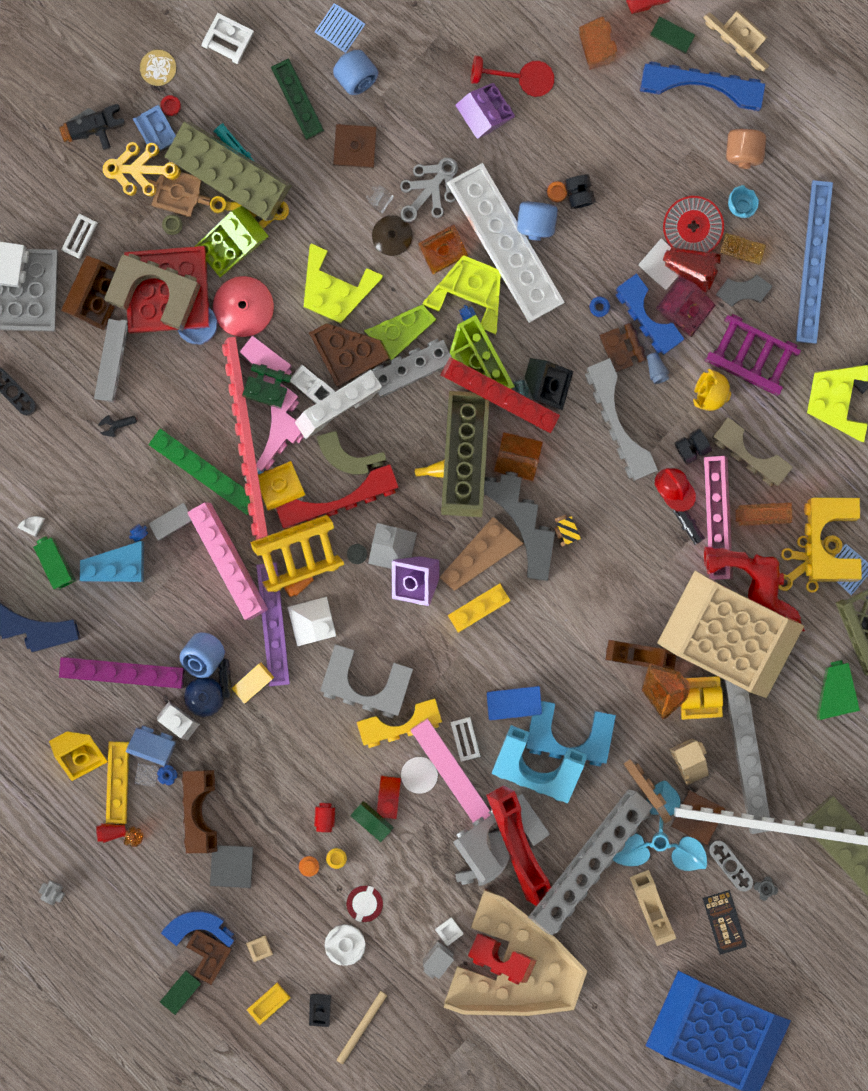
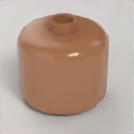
(746, 147)

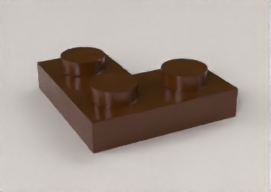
(213, 954)

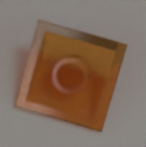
(442, 249)
(518, 456)

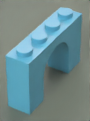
(555, 784)

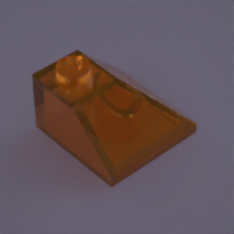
(665, 689)

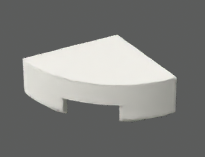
(32, 525)

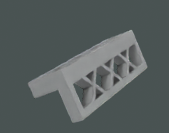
(111, 360)

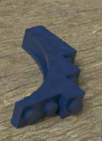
(39, 634)

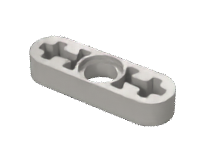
(744, 874)

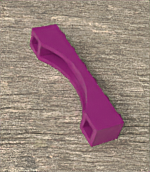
(121, 672)

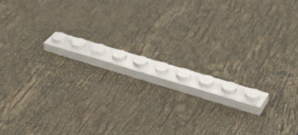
(768, 823)

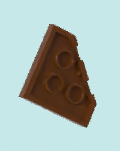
(347, 352)

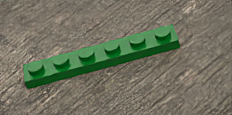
(200, 470)

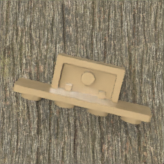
(742, 35)

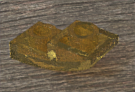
(743, 249)

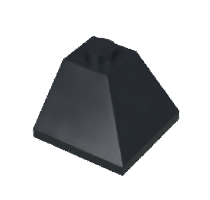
(548, 382)

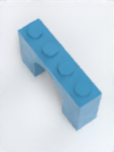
(595, 747)

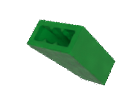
(54, 563)
(837, 692)

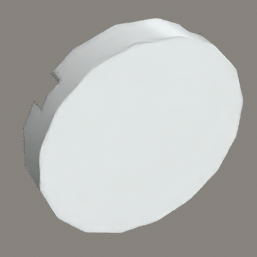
(345, 945)

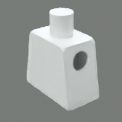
(177, 721)

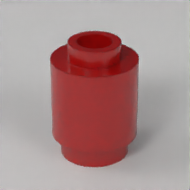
(324, 817)

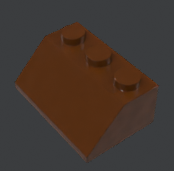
(88, 293)

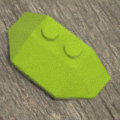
(475, 350)

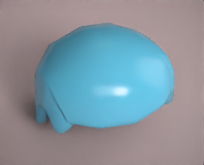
(743, 202)

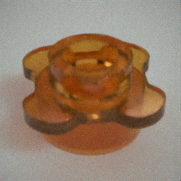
(133, 837)

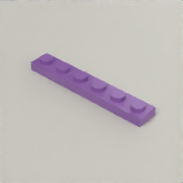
(273, 631)

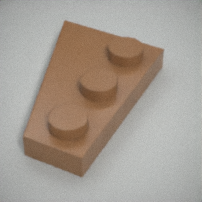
(647, 787)

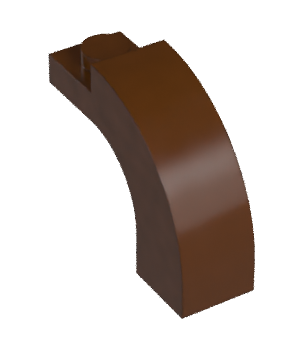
(639, 655)

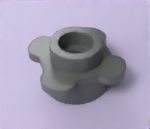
(764, 894)

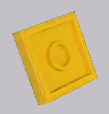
(280, 486)

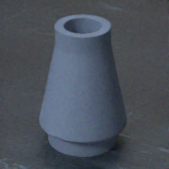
(657, 369)

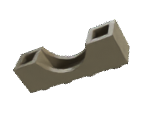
(731, 438)

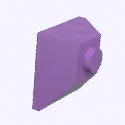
(415, 579)

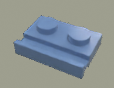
(155, 128)

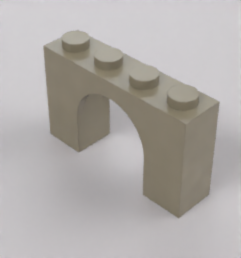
(132, 272)

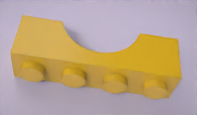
(374, 730)

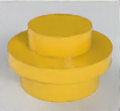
(336, 858)

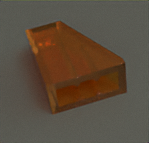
(764, 514)

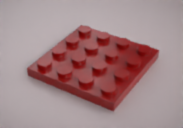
(153, 294)

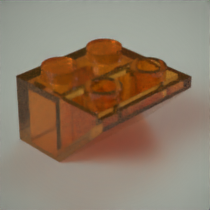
(597, 43)

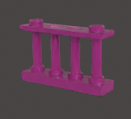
(736, 366)

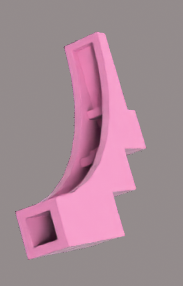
(282, 425)

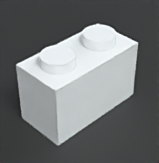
(12, 264)

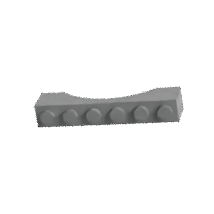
(638, 459)

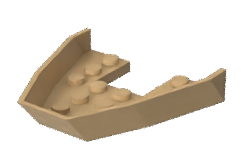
(553, 981)

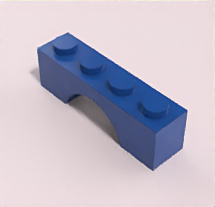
(664, 336)

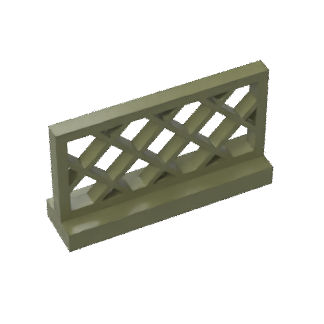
(854, 627)

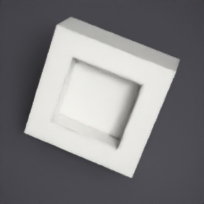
(449, 931)

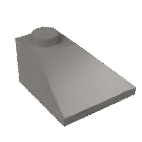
(391, 544)

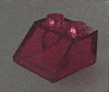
(685, 306)

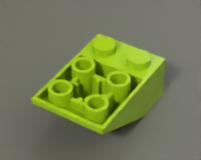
(232, 240)

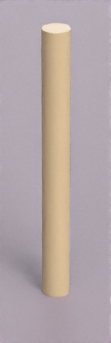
(361, 1027)

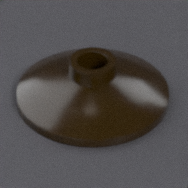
(396, 245)

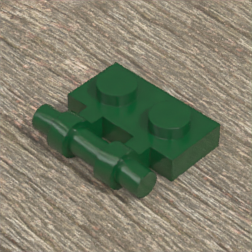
(266, 392)

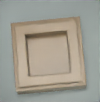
(259, 948)

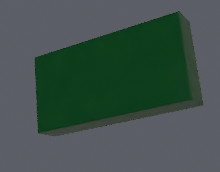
(672, 35)
(372, 821)
(180, 992)

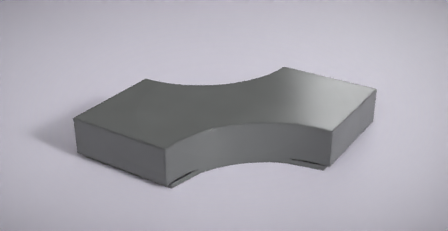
(753, 289)

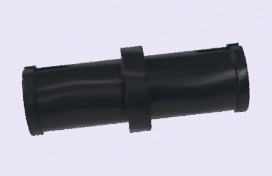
(688, 524)

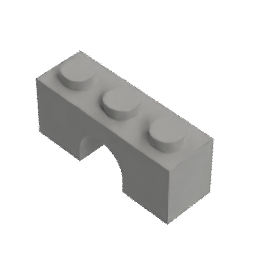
(437, 960)

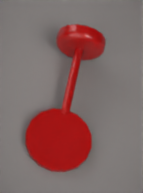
(534, 78)

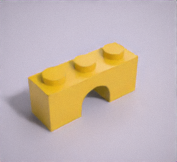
(478, 608)

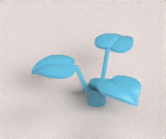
(688, 854)

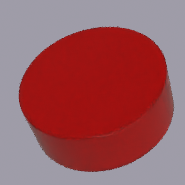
(170, 105)

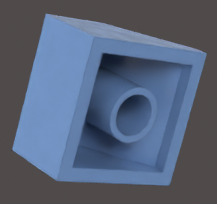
(151, 745)

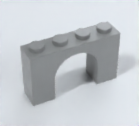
(337, 684)
(474, 846)

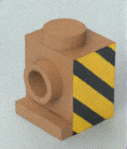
(566, 530)

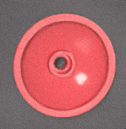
(253, 317)

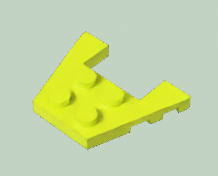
(474, 283)
(331, 295)
(832, 396)

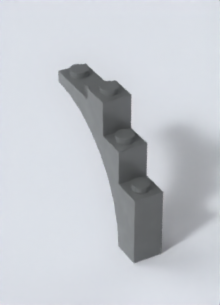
(537, 541)

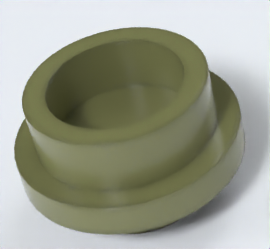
(172, 224)

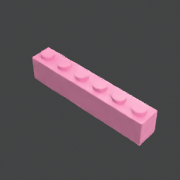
(718, 509)
(227, 561)

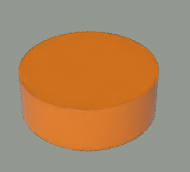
(556, 192)

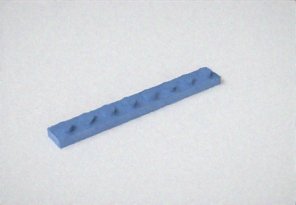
(814, 262)

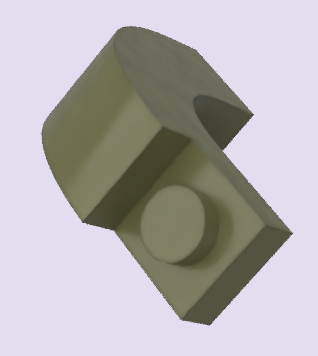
(345, 463)

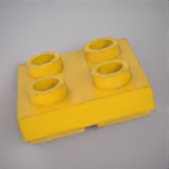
(704, 699)

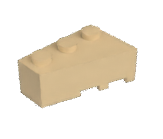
(690, 760)

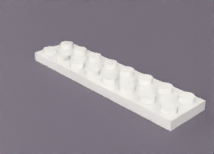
(504, 244)

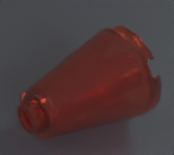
(693, 265)

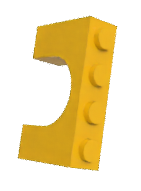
(821, 565)

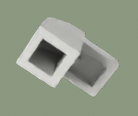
(310, 384)

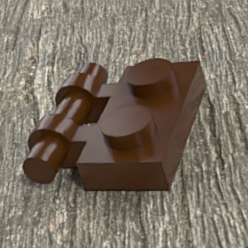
(616, 349)

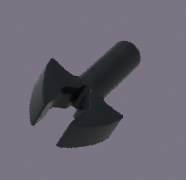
(116, 424)

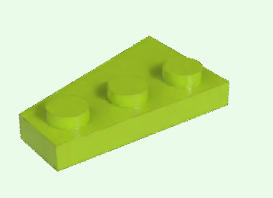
(402, 329)

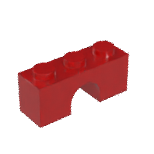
(485, 952)

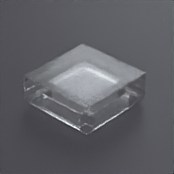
(146, 774)

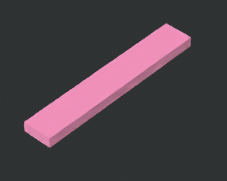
(450, 770)

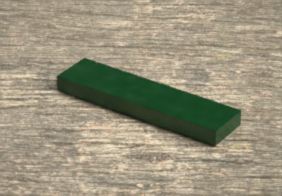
(297, 99)

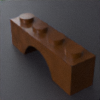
(198, 835)

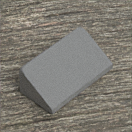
(170, 522)

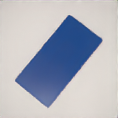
(514, 703)

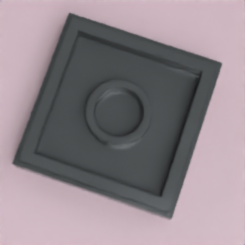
(232, 866)

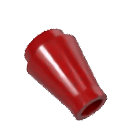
(109, 832)

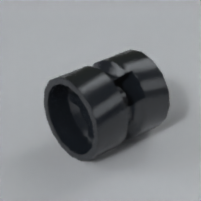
(585, 196)
(698, 441)

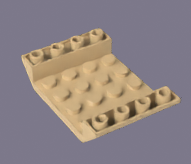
(730, 635)

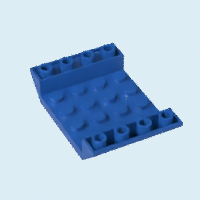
(717, 1033)

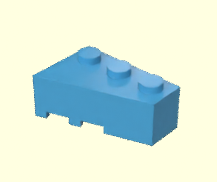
(117, 565)

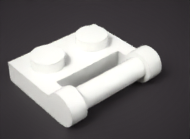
(230, 32)

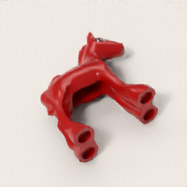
(764, 576)

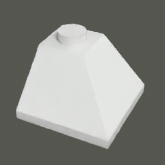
(312, 621)

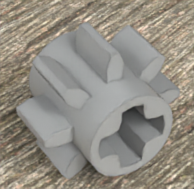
(51, 892)

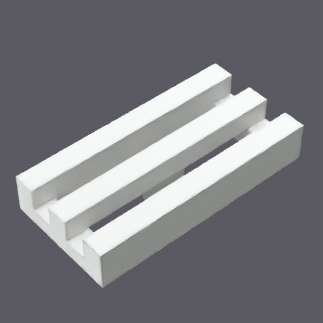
(92, 228)
(460, 722)

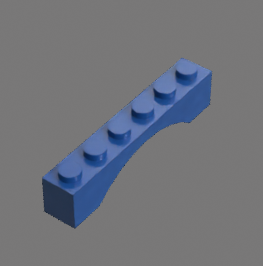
(743, 93)

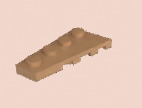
(482, 552)

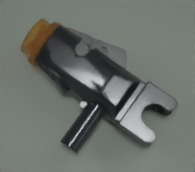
(92, 123)

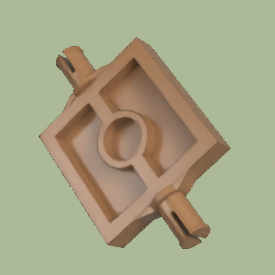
(179, 194)

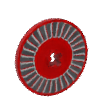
(703, 213)

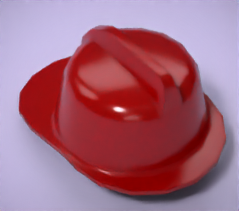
(675, 489)

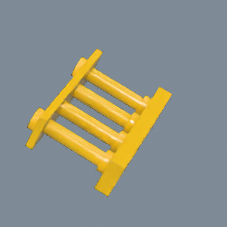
(284, 539)

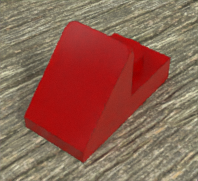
(388, 797)

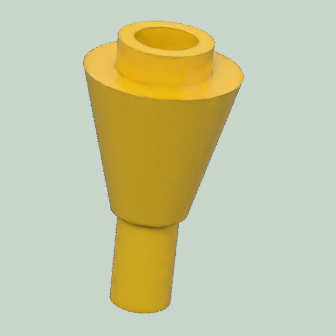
(434, 470)

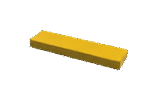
(117, 783)

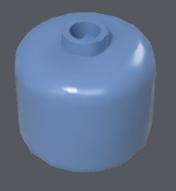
(355, 72)
(537, 219)
(202, 655)

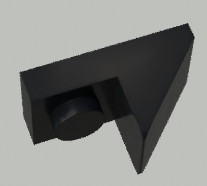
(320, 1010)

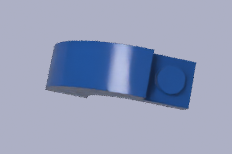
(195, 920)

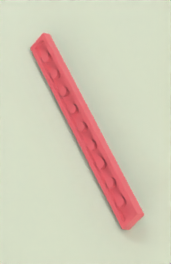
(243, 430)

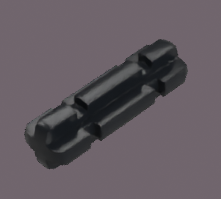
(225, 679)

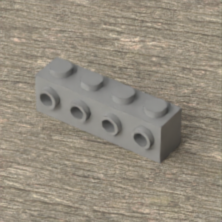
(412, 368)

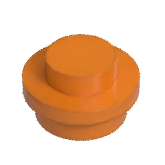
(309, 866)

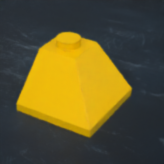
(77, 753)

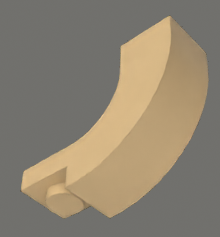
(652, 908)

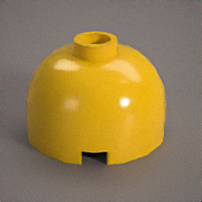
(712, 391)

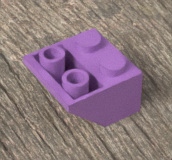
(485, 110)

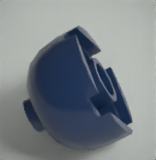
(203, 697)

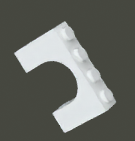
(351, 395)

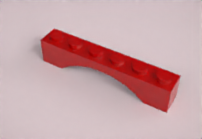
(500, 395)
(377, 483)
(509, 820)

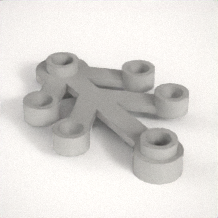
(430, 187)

